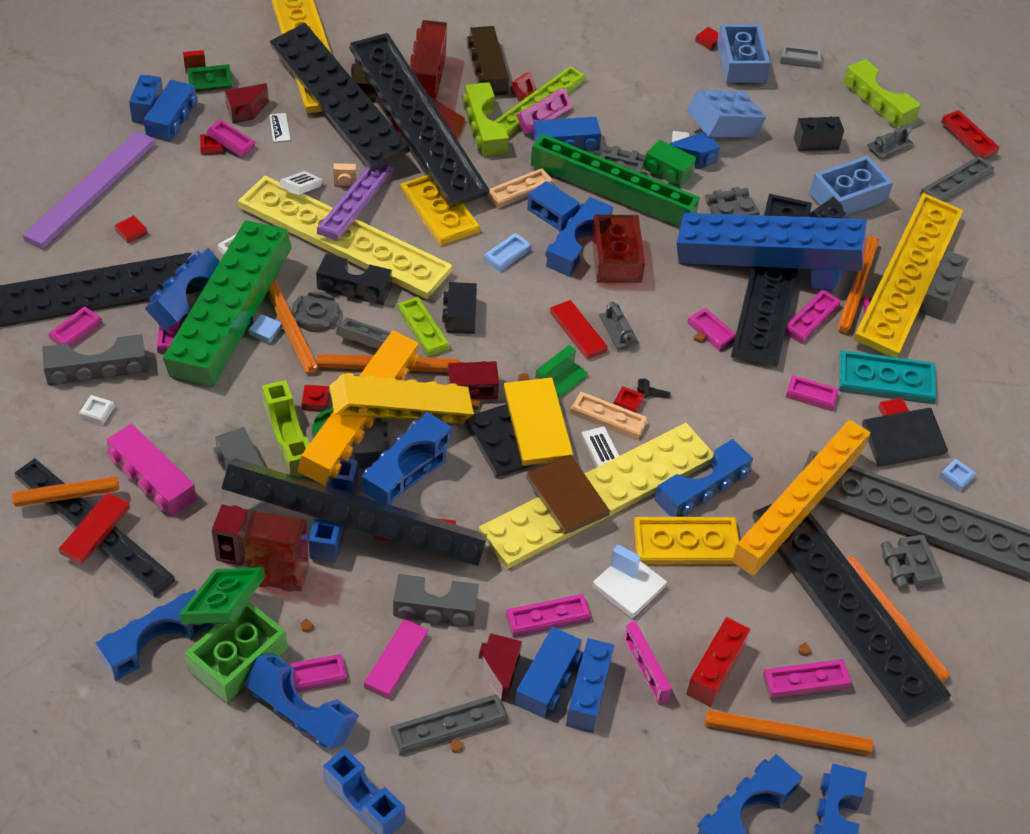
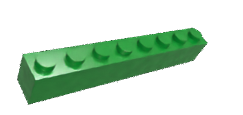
(612, 180)

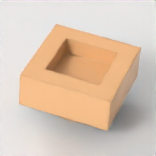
(344, 174)

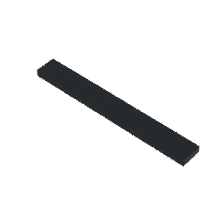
(116, 544)

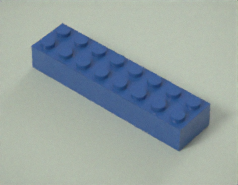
(772, 241)

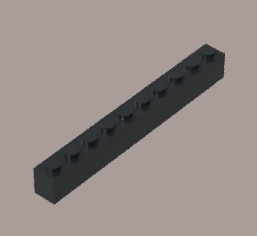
(354, 511)

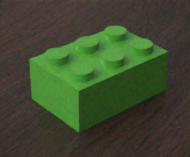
(230, 650)

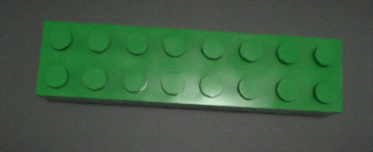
(227, 303)

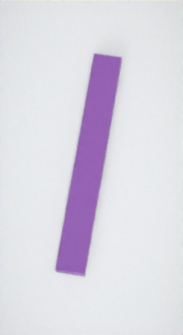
(88, 190)

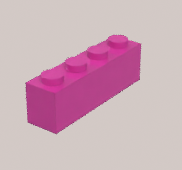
(151, 470)

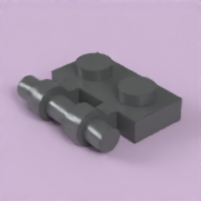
(628, 159)
(737, 206)
(918, 559)

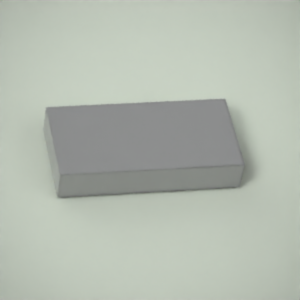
(800, 56)

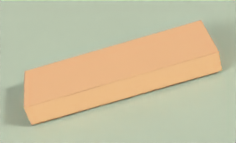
(517, 188)
(609, 415)

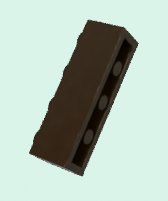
(488, 58)

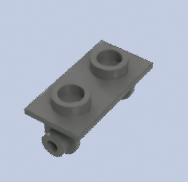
(891, 142)
(618, 326)

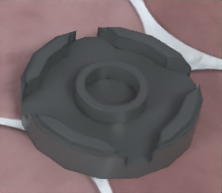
(316, 311)

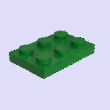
(222, 596)

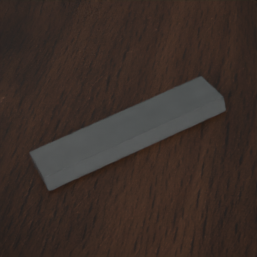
(959, 179)
(448, 724)

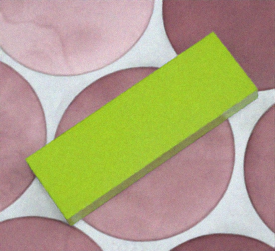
(423, 326)

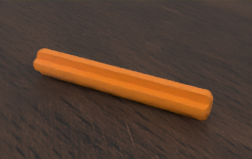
(65, 491)

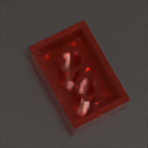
(617, 249)
(280, 548)

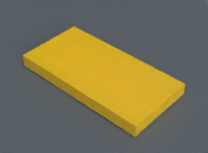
(442, 221)
(537, 421)
(685, 540)

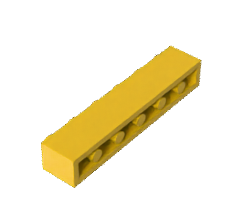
(399, 399)

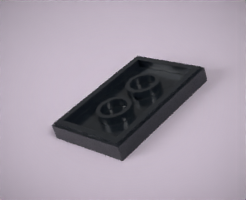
(905, 436)

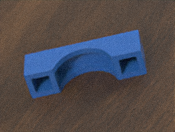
(566, 252)
(171, 303)
(424, 438)
(681, 495)
(326, 535)
(122, 649)
(273, 681)
(771, 785)

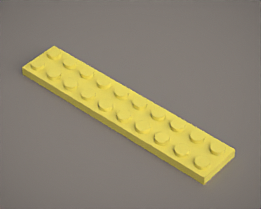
(359, 244)
(618, 482)

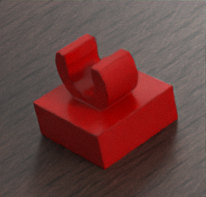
(523, 86)

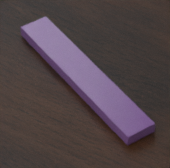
(354, 202)

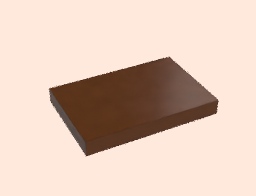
(567, 494)

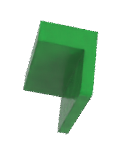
(210, 77)
(563, 371)

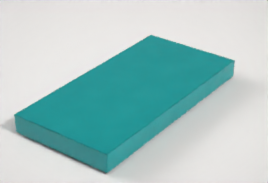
(887, 376)

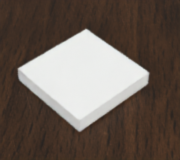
(627, 592)

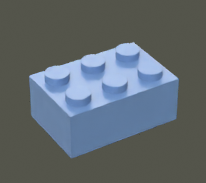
(743, 53)
(726, 113)
(854, 184)

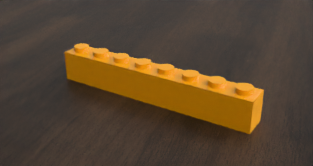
(340, 432)
(800, 498)

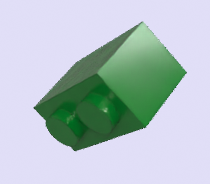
(669, 163)

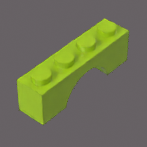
(894, 107)
(489, 135)
(285, 425)

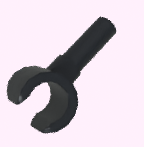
(644, 388)

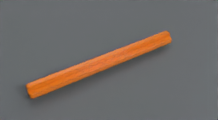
(858, 286)
(292, 329)
(359, 362)
(926, 653)
(789, 732)

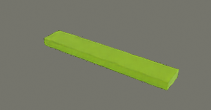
(567, 79)

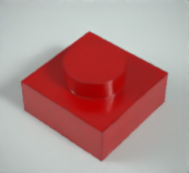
(315, 397)

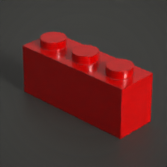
(718, 661)

